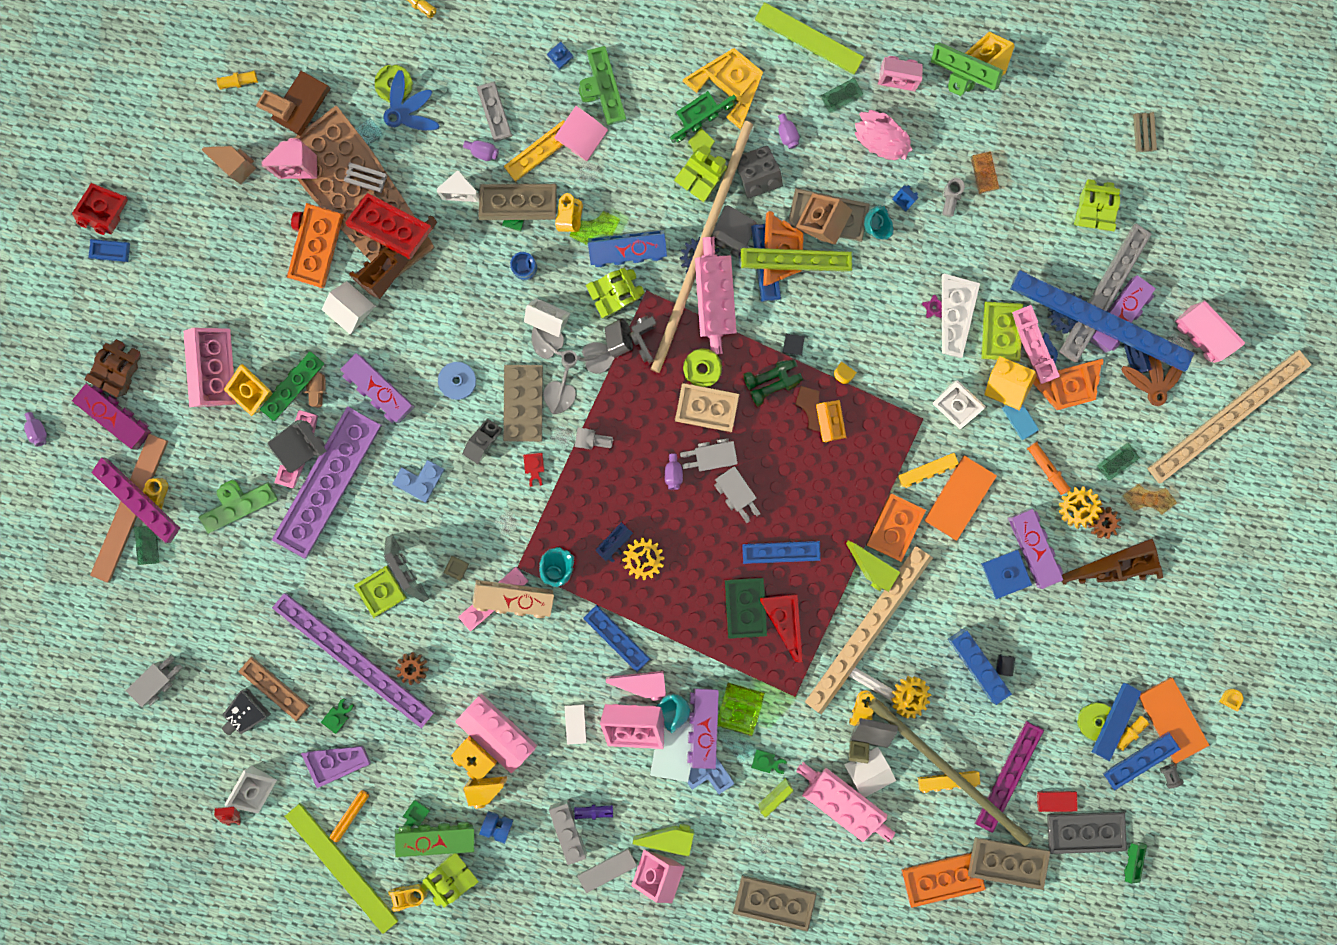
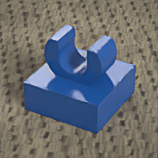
(560, 55)
(905, 197)

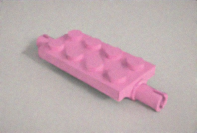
(715, 295)
(844, 804)

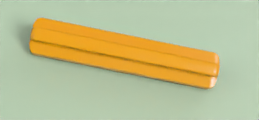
(349, 816)

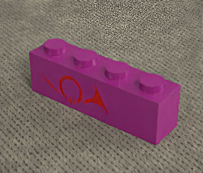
(112, 416)

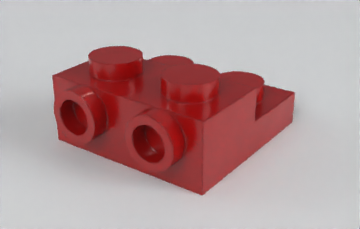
(99, 209)

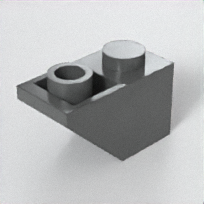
(482, 441)

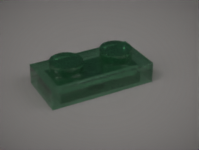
(841, 95)
(1118, 461)
(146, 546)

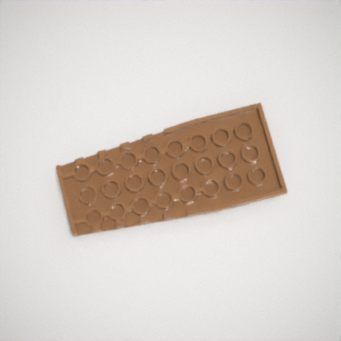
(336, 145)

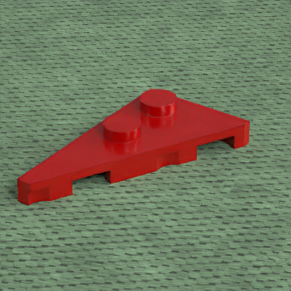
(785, 616)

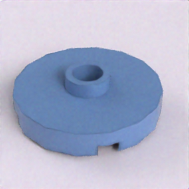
(464, 387)

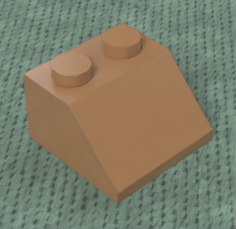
(231, 161)
(824, 218)

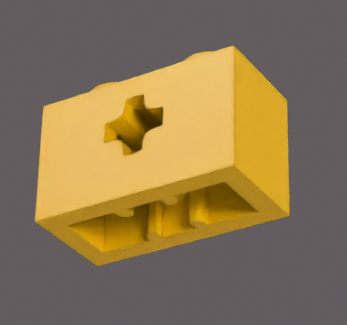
(471, 749)

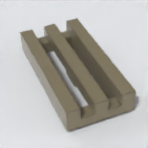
(1144, 116)

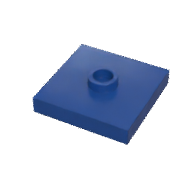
(1006, 574)

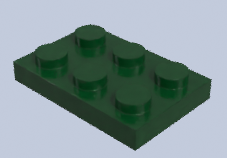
(743, 607)

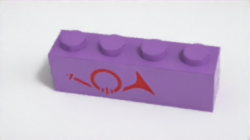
(1126, 306)
(377, 388)
(1035, 548)
(704, 728)

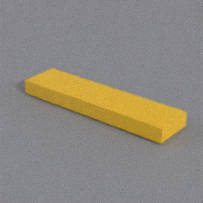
(534, 154)

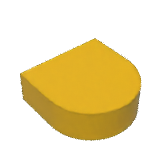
(844, 373)
(1232, 698)

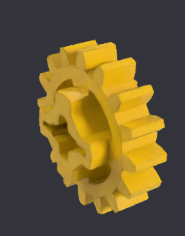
(1081, 499)
(634, 555)
(911, 697)

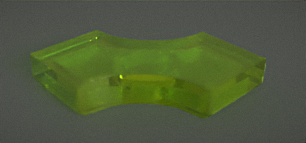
(602, 225)

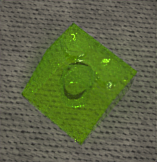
(740, 709)

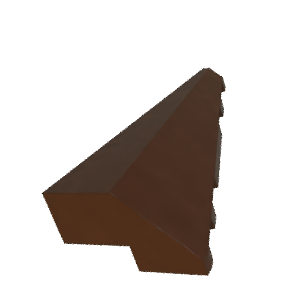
(383, 270)
(1131, 562)

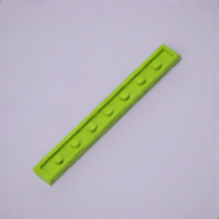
(341, 868)

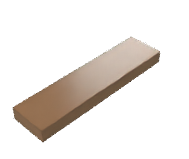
(274, 688)

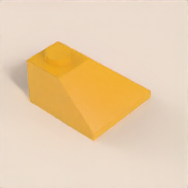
(993, 51)
(481, 793)

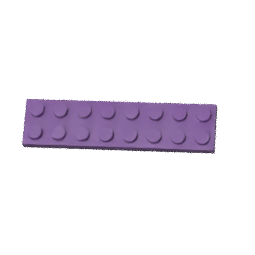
(326, 482)

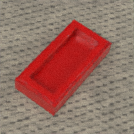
(1056, 801)

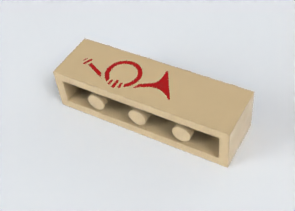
(512, 598)

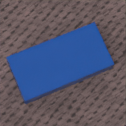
(109, 250)

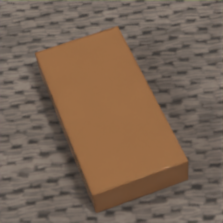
(275, 105)

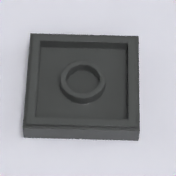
(874, 732)

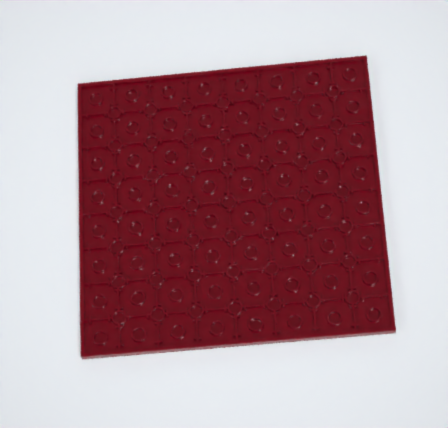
(799, 485)

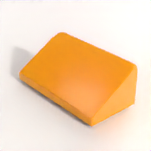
(831, 421)

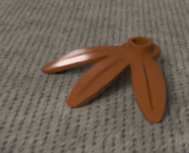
(1157, 384)

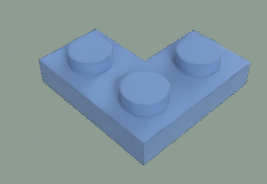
(421, 485)
(718, 777)

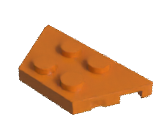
(780, 236)
(1074, 385)

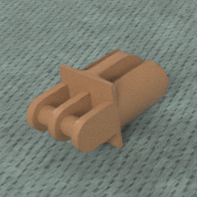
(316, 389)

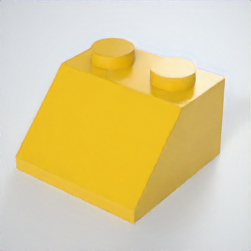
(1010, 383)
(247, 390)

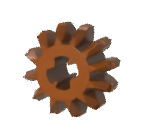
(1109, 528)
(408, 661)

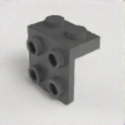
(759, 172)
(733, 230)
(643, 325)
(296, 445)

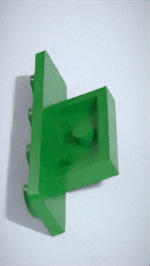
(698, 112)
(292, 386)

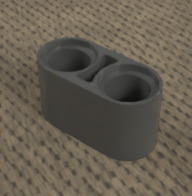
(618, 338)

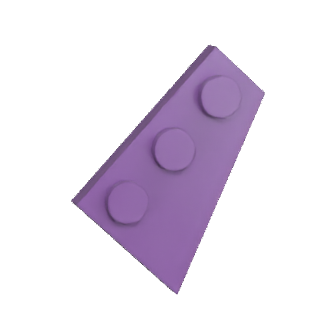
(334, 763)

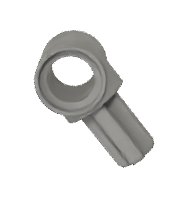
(951, 197)
(587, 439)

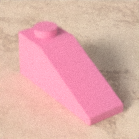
(644, 684)

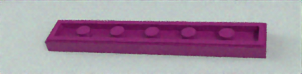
(1011, 773)

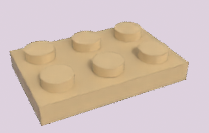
(707, 407)

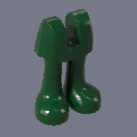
(786, 382)

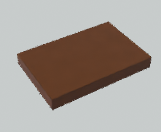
(307, 95)

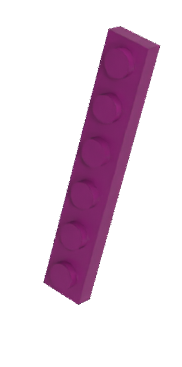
(135, 500)

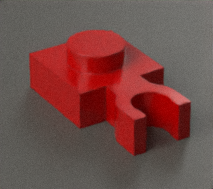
(534, 464)
(228, 815)

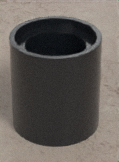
(1005, 665)

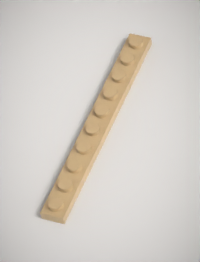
(1229, 416)
(868, 631)

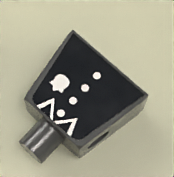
(244, 713)

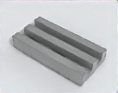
(349, 172)

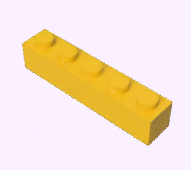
(928, 470)
(942, 781)

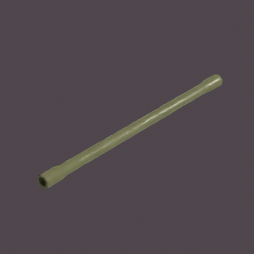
(1016, 831)

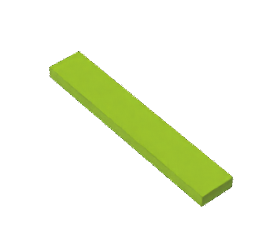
(809, 38)
(796, 259)

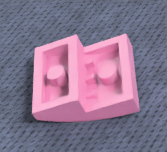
(581, 133)

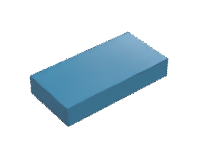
(1021, 421)

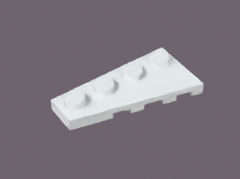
(957, 311)

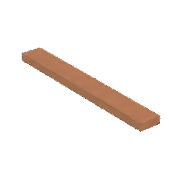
(124, 517)

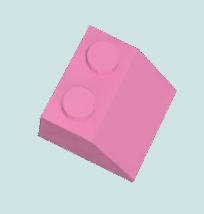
(900, 73)
(657, 877)

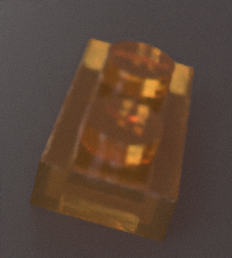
(984, 172)

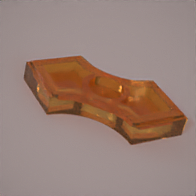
(1159, 500)

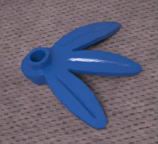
(410, 105)

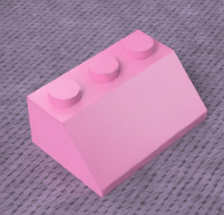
(292, 161)
(1208, 332)
(633, 726)

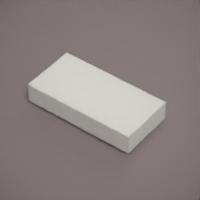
(575, 724)

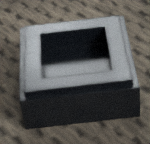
(793, 344)

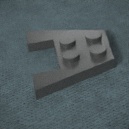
(405, 577)

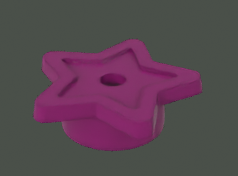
(929, 306)

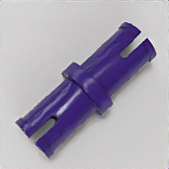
(593, 812)

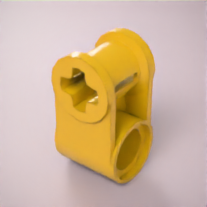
(569, 216)
(156, 496)
(860, 709)
(404, 897)

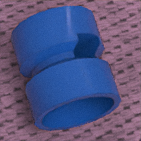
(523, 266)
(489, 827)

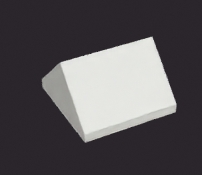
(457, 189)
(347, 306)
(546, 317)
(958, 404)
(871, 776)
(251, 790)

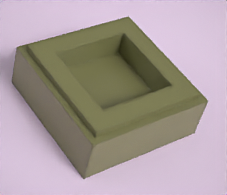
(456, 568)
(859, 752)

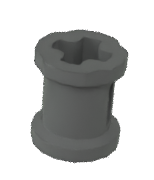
(1173, 782)

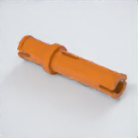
(1053, 475)

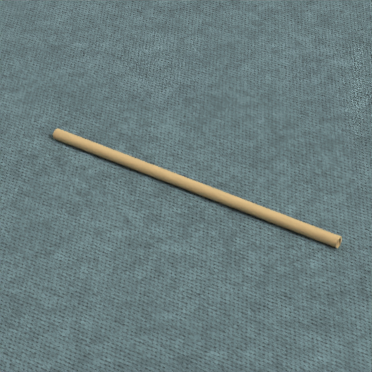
(707, 232)

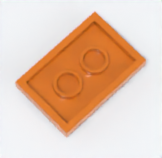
(895, 527)

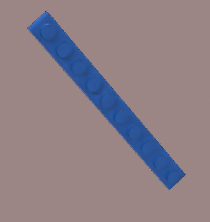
(1102, 321)

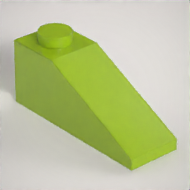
(873, 568)
(670, 839)

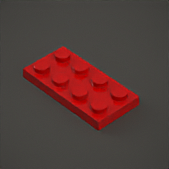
(388, 226)

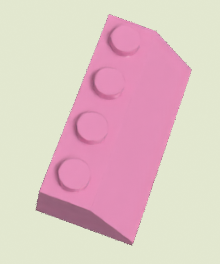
(208, 366)
(496, 733)

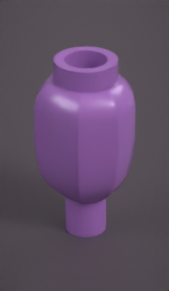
(788, 132)
(482, 149)
(35, 430)
(673, 473)

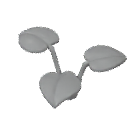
(561, 396)

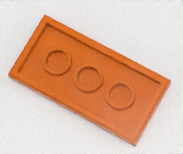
(315, 245)
(960, 498)
(1171, 714)
(940, 880)

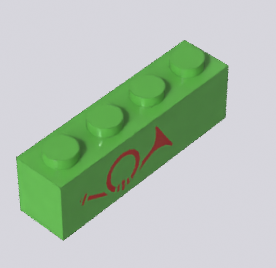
(434, 840)

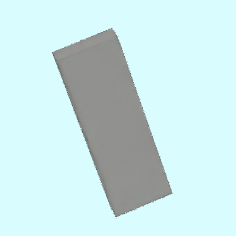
(494, 111)
(607, 870)

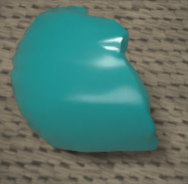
(878, 223)
(556, 567)
(675, 711)

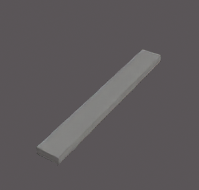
(1107, 289)

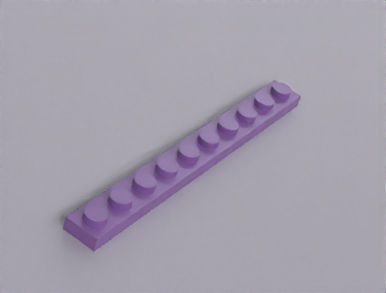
(353, 660)

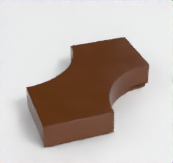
(807, 400)

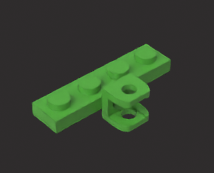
(966, 69)
(602, 86)
(236, 504)

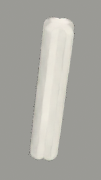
(872, 683)

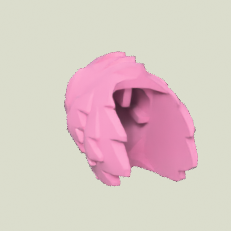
(883, 136)

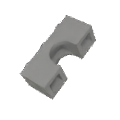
(567, 833)

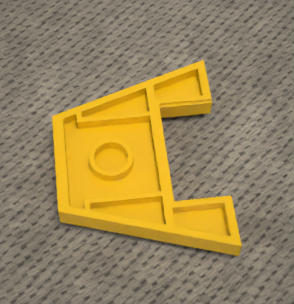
(734, 76)

